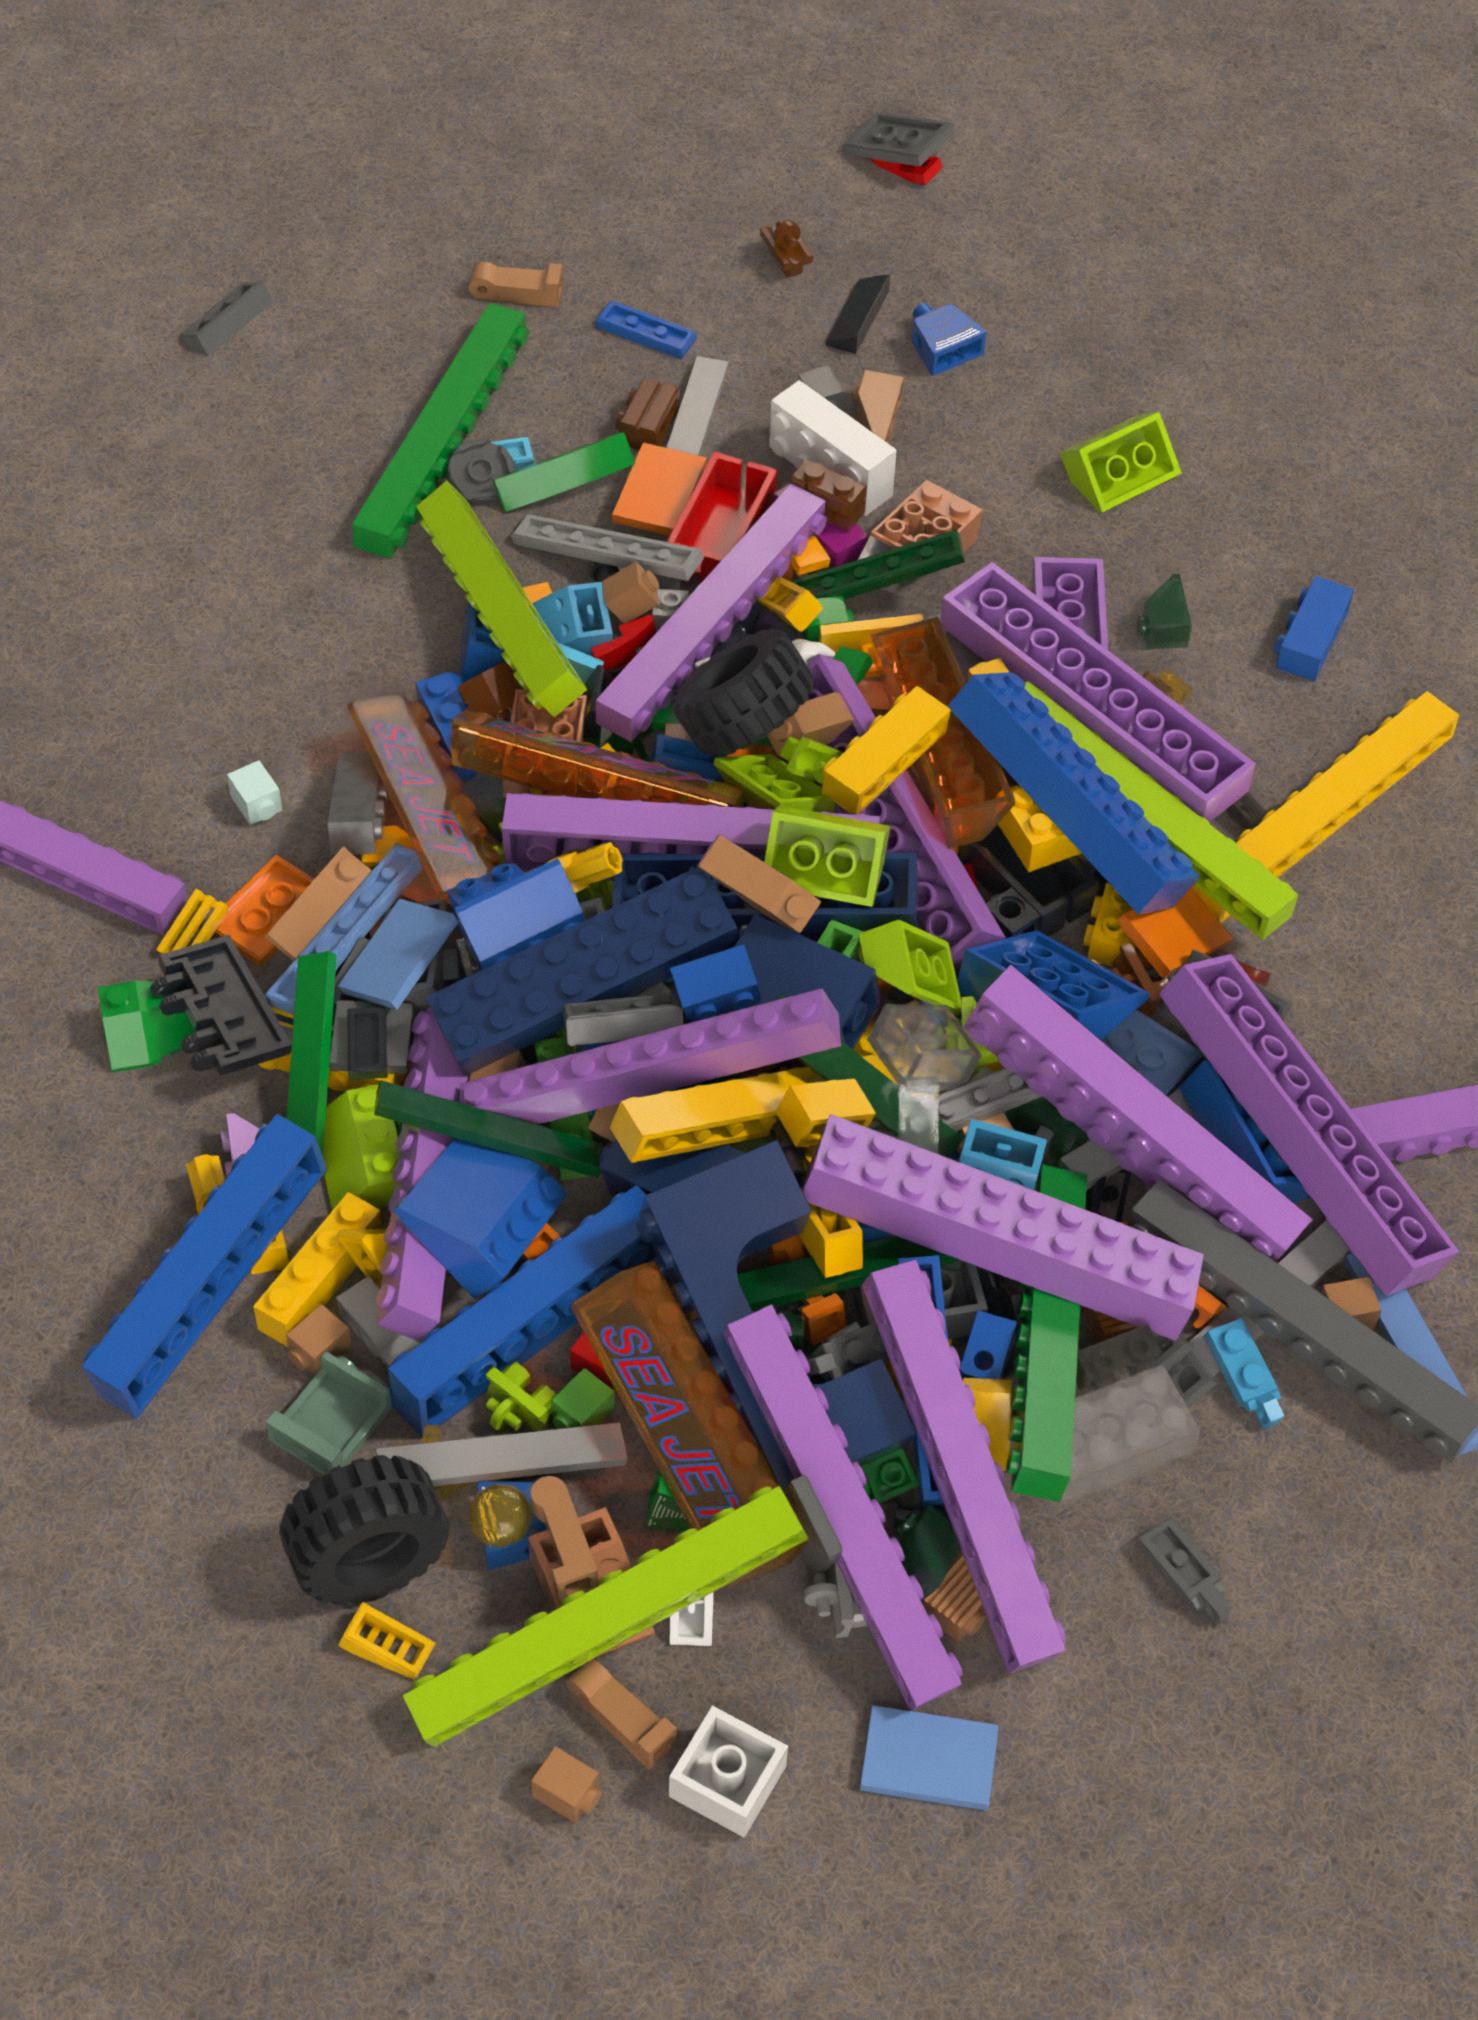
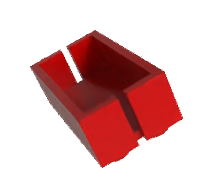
(723, 511)

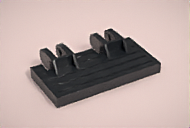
(223, 995)

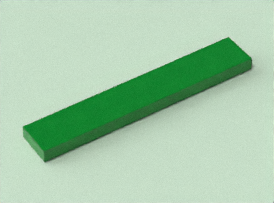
(311, 1043)

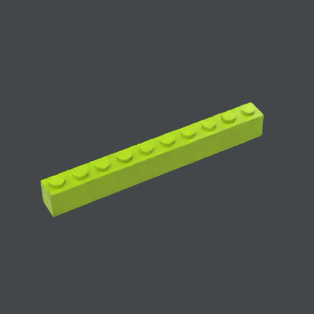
(501, 599)
(1225, 870)
(604, 1616)

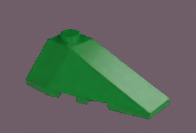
(137, 1028)

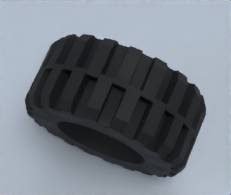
(743, 693)
(364, 1530)

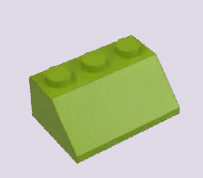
(1122, 461)
(771, 785)
(828, 853)
(912, 962)
(359, 1149)

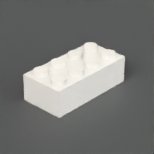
(814, 429)

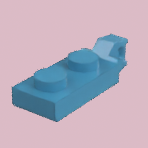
(1245, 1371)

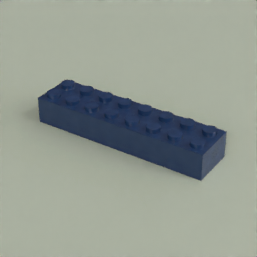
(894, 898)
(592, 961)

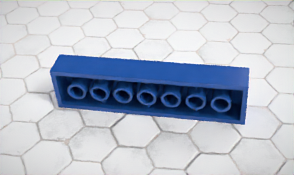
(1074, 791)
(204, 1266)
(516, 1316)

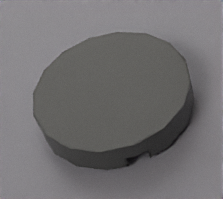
(472, 475)

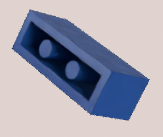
(1313, 628)

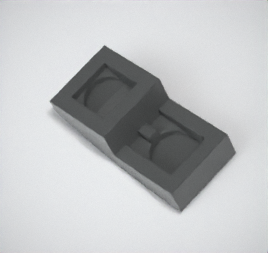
(1184, 1368)

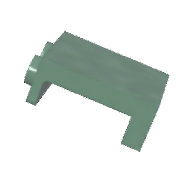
(331, 1415)

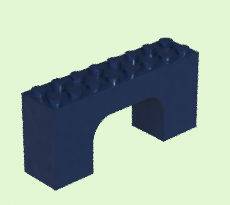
(784, 965)
(701, 1236)

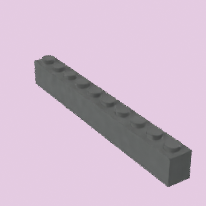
(1313, 1325)

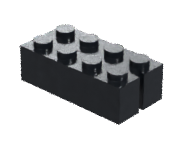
(1054, 891)

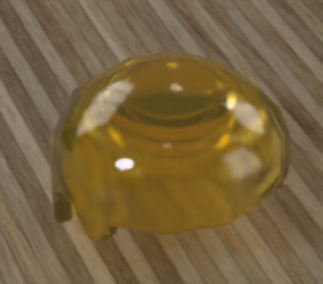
(500, 1515)

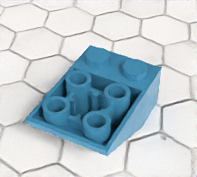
(577, 616)
(1003, 1152)

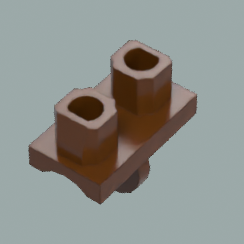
(787, 246)
(1134, 967)

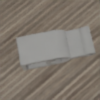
(360, 1313)

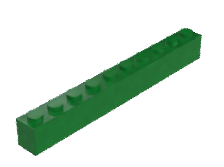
(440, 431)
(1046, 1371)

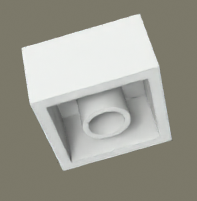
(728, 1771)

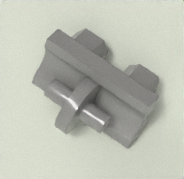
(835, 1593)

